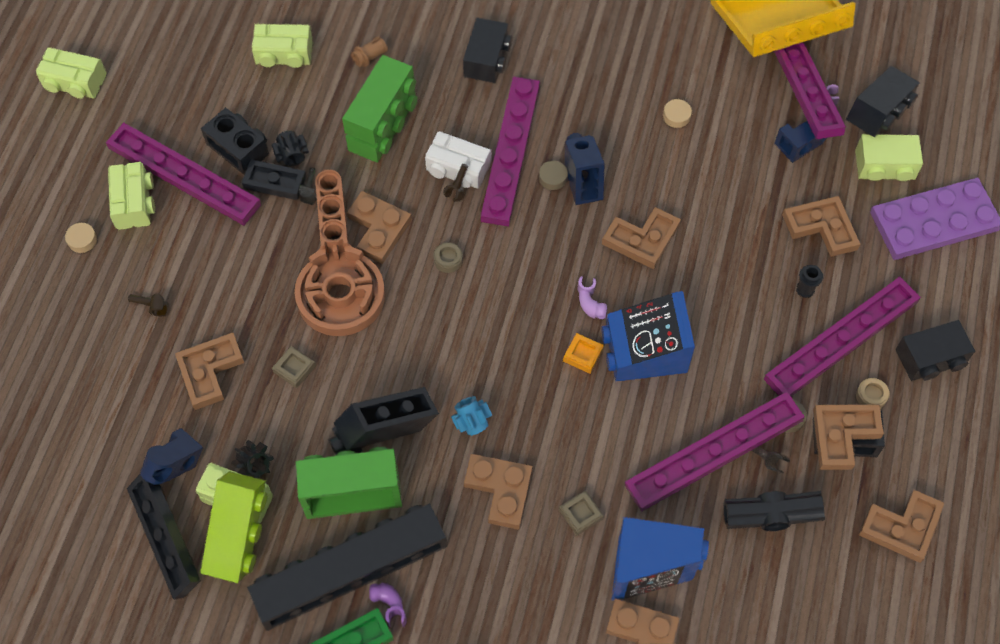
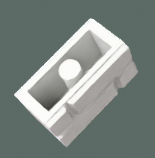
(448, 154)

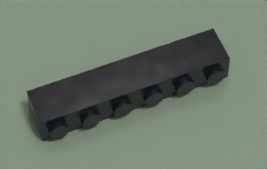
(347, 566)

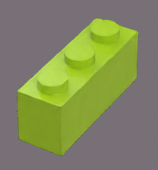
(234, 527)

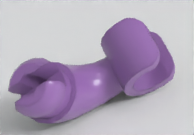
(388, 594)

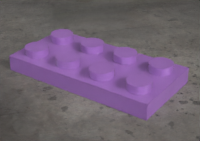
(936, 218)

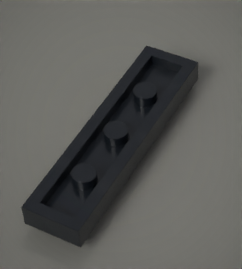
(164, 537)

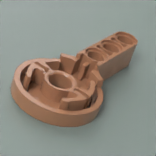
(337, 265)

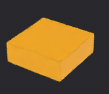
(583, 353)

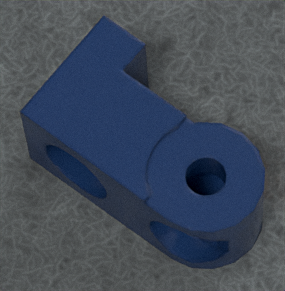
(797, 141)
(171, 459)

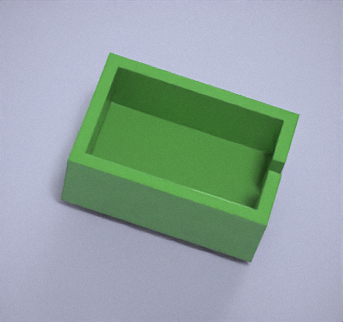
(380, 108)
(348, 483)

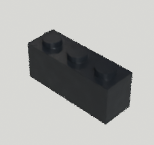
(883, 102)
(385, 418)

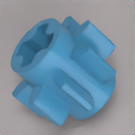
(471, 415)

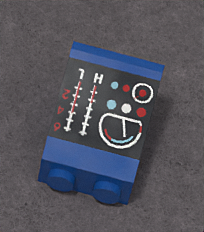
(649, 339)
(656, 556)

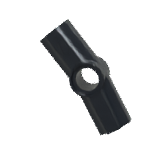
(773, 510)

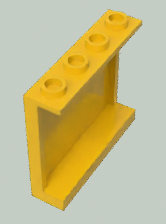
(777, 24)

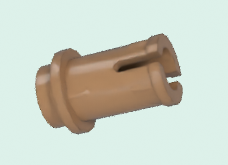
(368, 52)

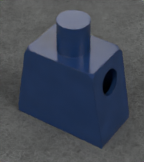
(580, 155)

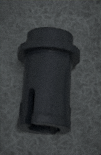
(809, 278)

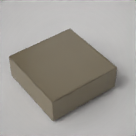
(294, 367)
(581, 513)

